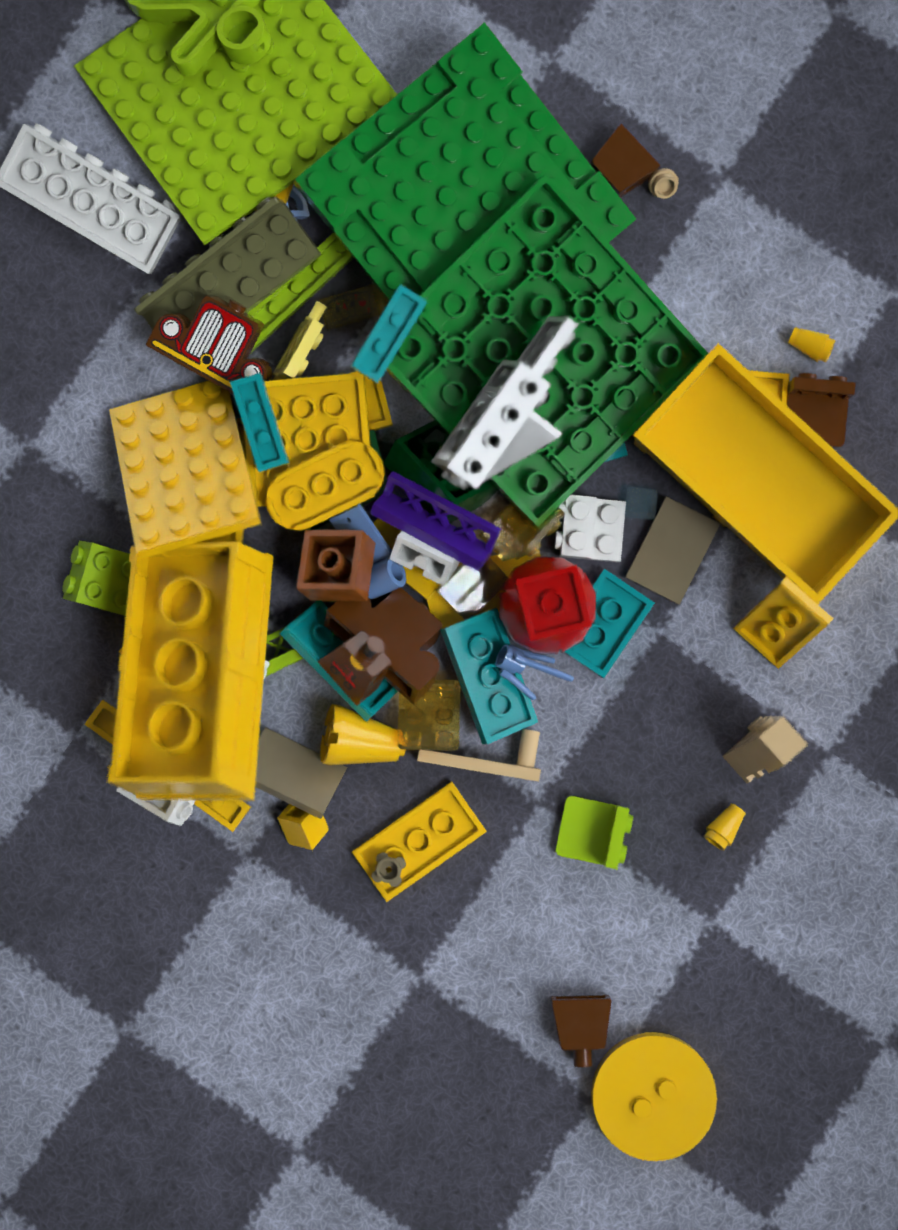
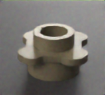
(381, 874)

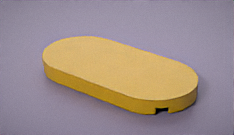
(325, 485)

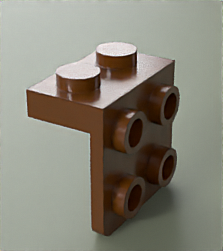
(822, 404)

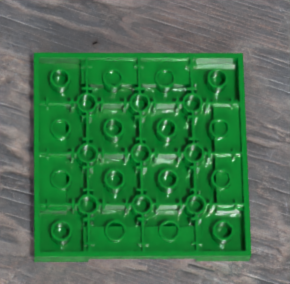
(446, 165)
(491, 304)

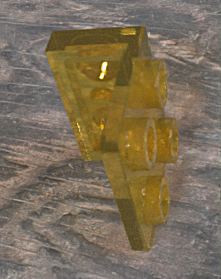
(518, 535)
(432, 720)

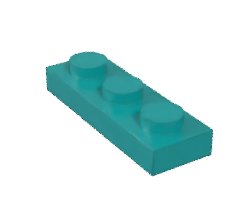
(388, 333)
(259, 422)

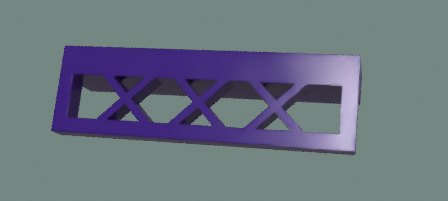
(434, 527)

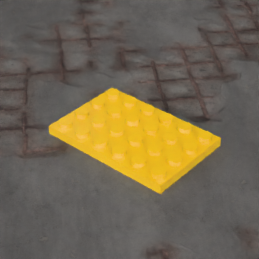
(183, 468)

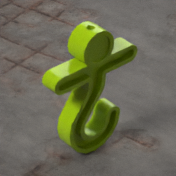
(217, 23)

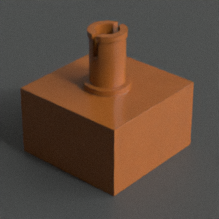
(336, 565)

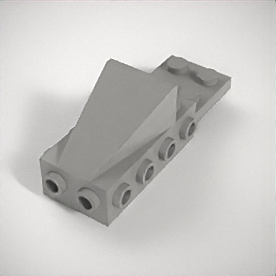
(501, 420)

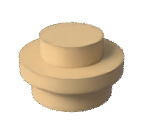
(663, 183)

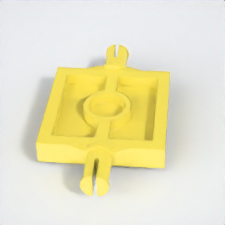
(305, 338)

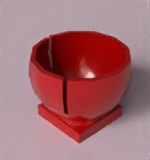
(547, 604)

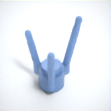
(514, 660)

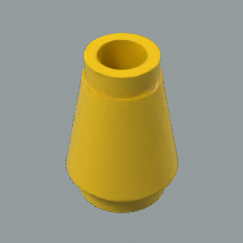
(813, 344)
(725, 827)

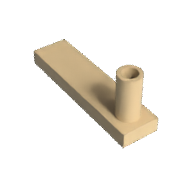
(523, 769)

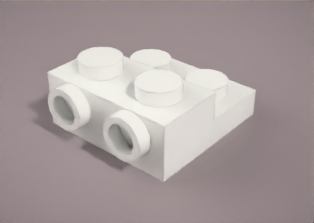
(591, 528)

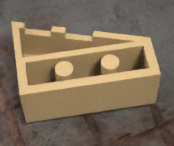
(767, 746)

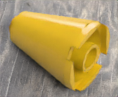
(355, 741)

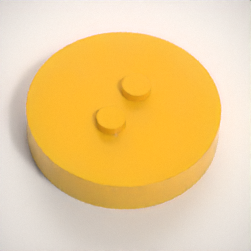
(653, 1096)

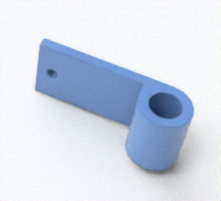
(385, 574)

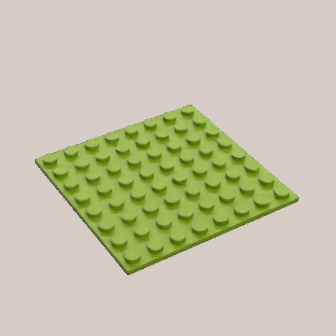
(236, 128)

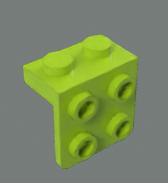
(98, 577)
(593, 832)

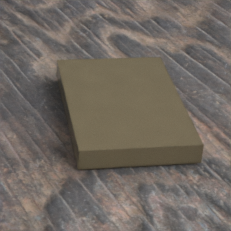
(672, 550)
(295, 773)

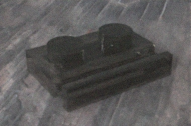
(472, 589)

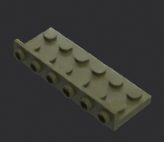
(241, 266)

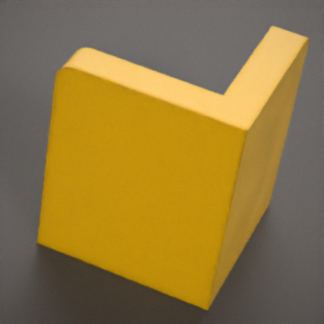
(301, 827)

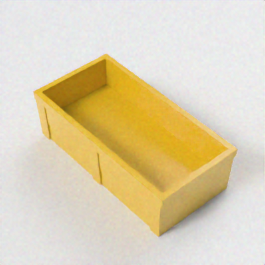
(766, 474)
(192, 673)

